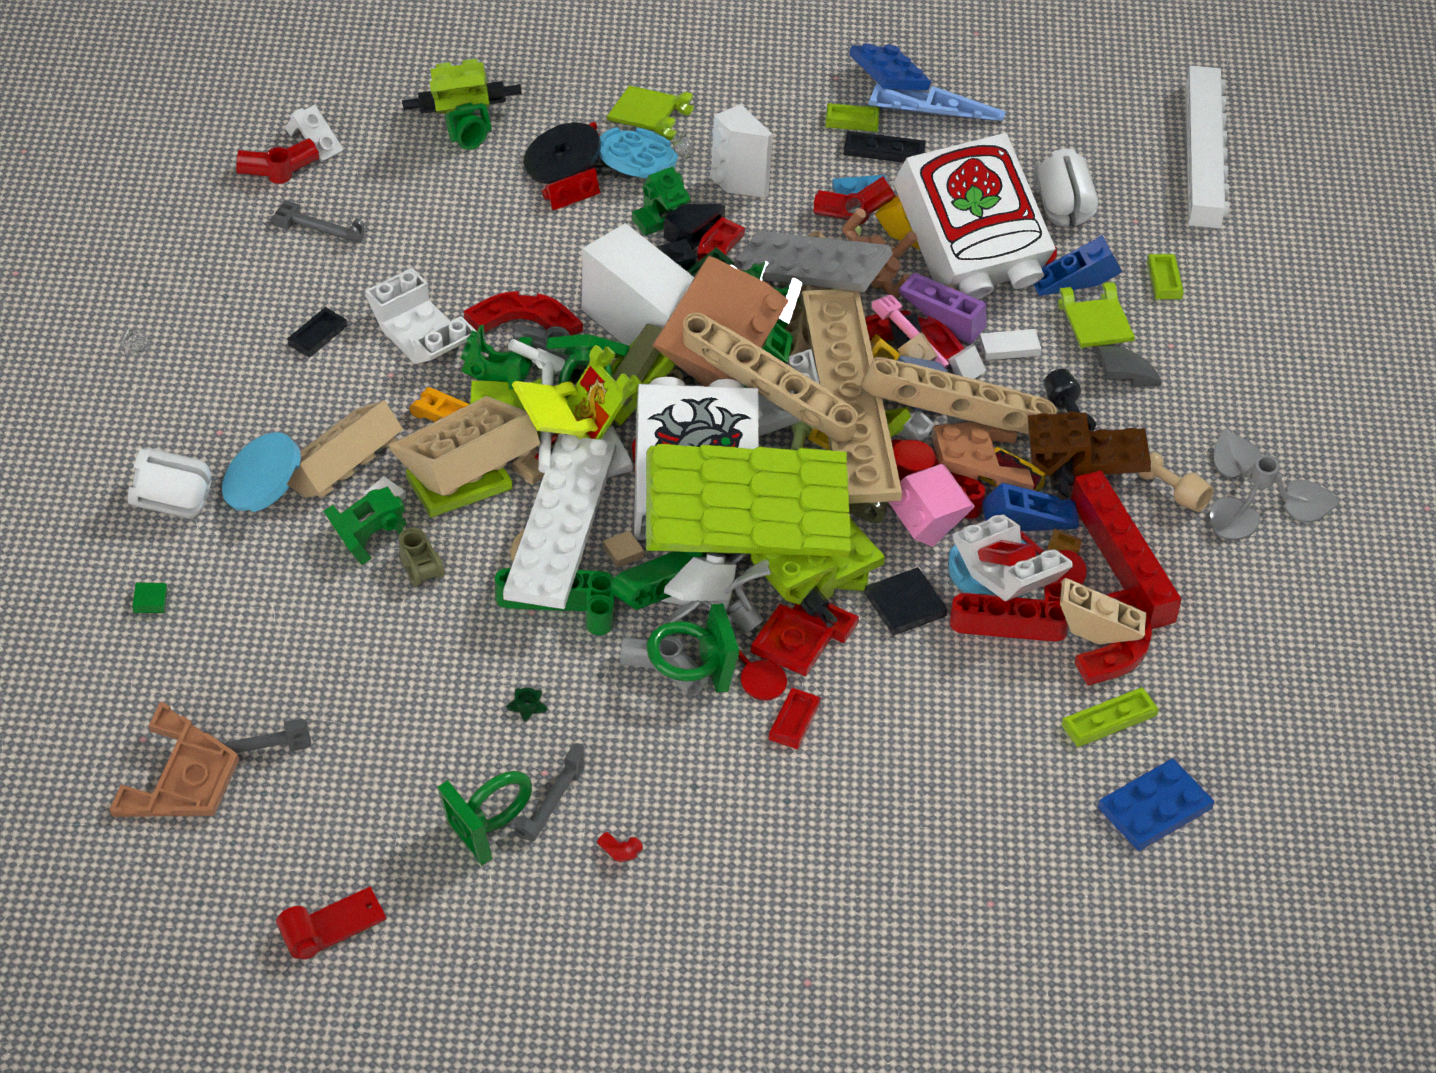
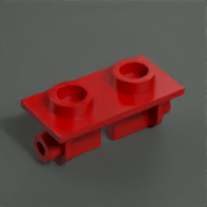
(572, 189)

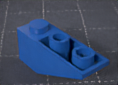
(1080, 269)

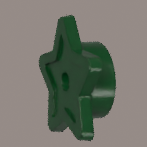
(527, 695)

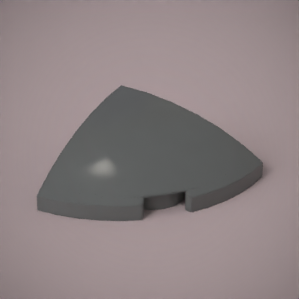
(1125, 364)

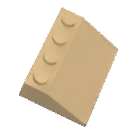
(467, 444)

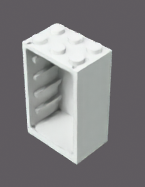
(630, 284)

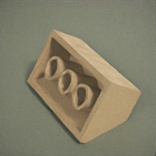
(344, 447)

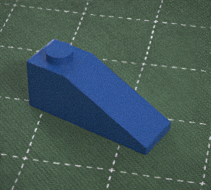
(1031, 508)

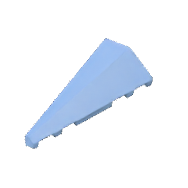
(935, 102)

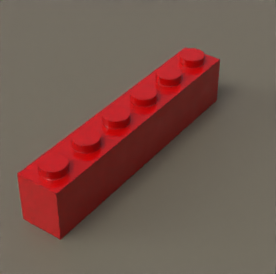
(1125, 547)

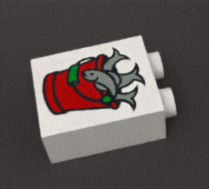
(690, 417)

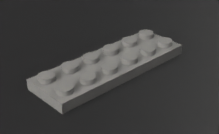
(815, 260)

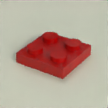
(792, 640)

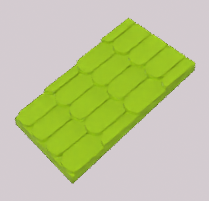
(747, 500)

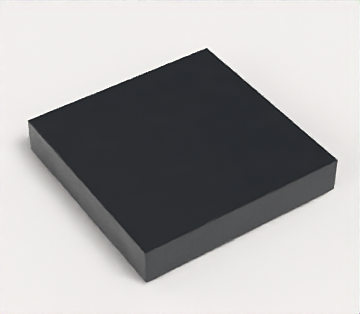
(905, 601)

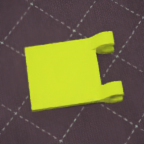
(549, 408)

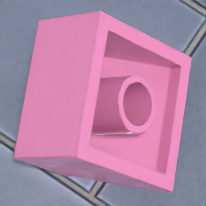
(931, 504)

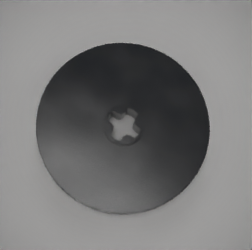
(562, 152)

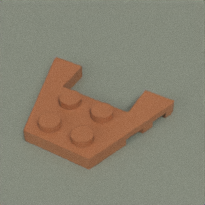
(970, 452)
(192, 777)

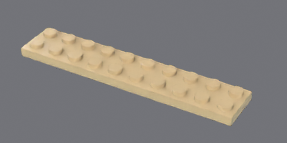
(841, 359)

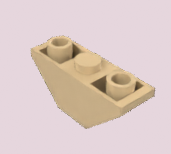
(1100, 616)

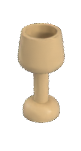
(1189, 490)

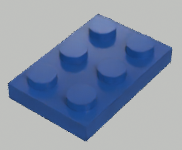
(890, 67)
(1155, 804)

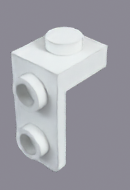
(314, 126)

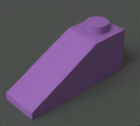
(954, 309)

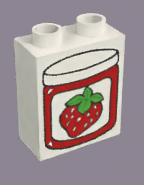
(975, 216)

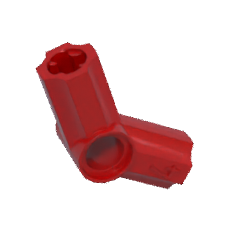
(278, 161)
(840, 205)

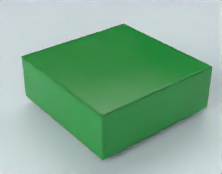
(149, 597)

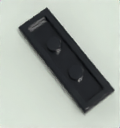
(882, 146)

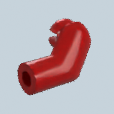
(620, 851)

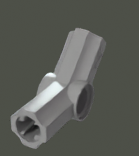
(671, 649)

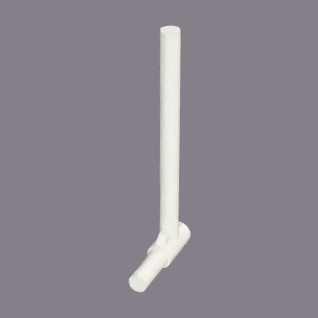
(550, 365)

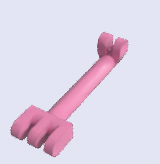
(890, 308)

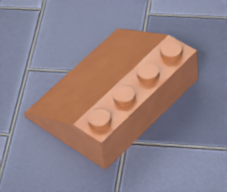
(729, 299)

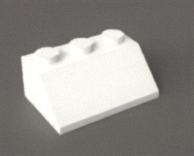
(741, 153)

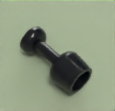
(1064, 391)

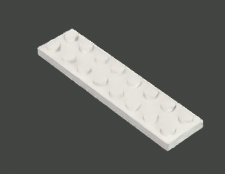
(560, 522)

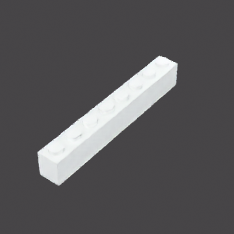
(1205, 147)

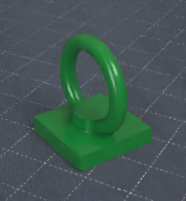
(579, 349)
(716, 648)
(469, 820)

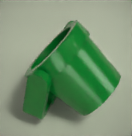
(466, 128)

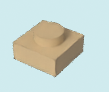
(918, 348)

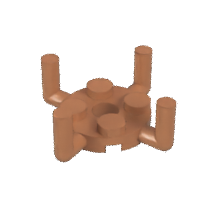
(891, 267)

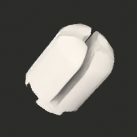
(1066, 188)
(169, 483)

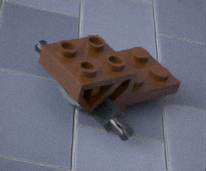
(1067, 449)

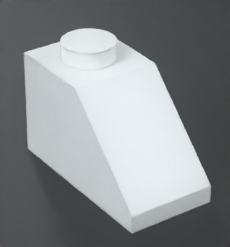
(703, 579)

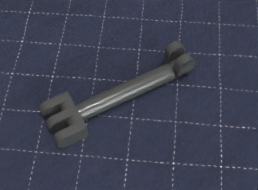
(290, 213)
(295, 734)
(574, 765)

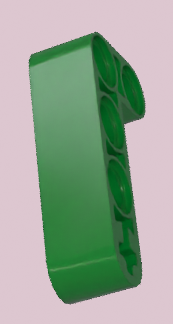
(646, 582)
(588, 593)

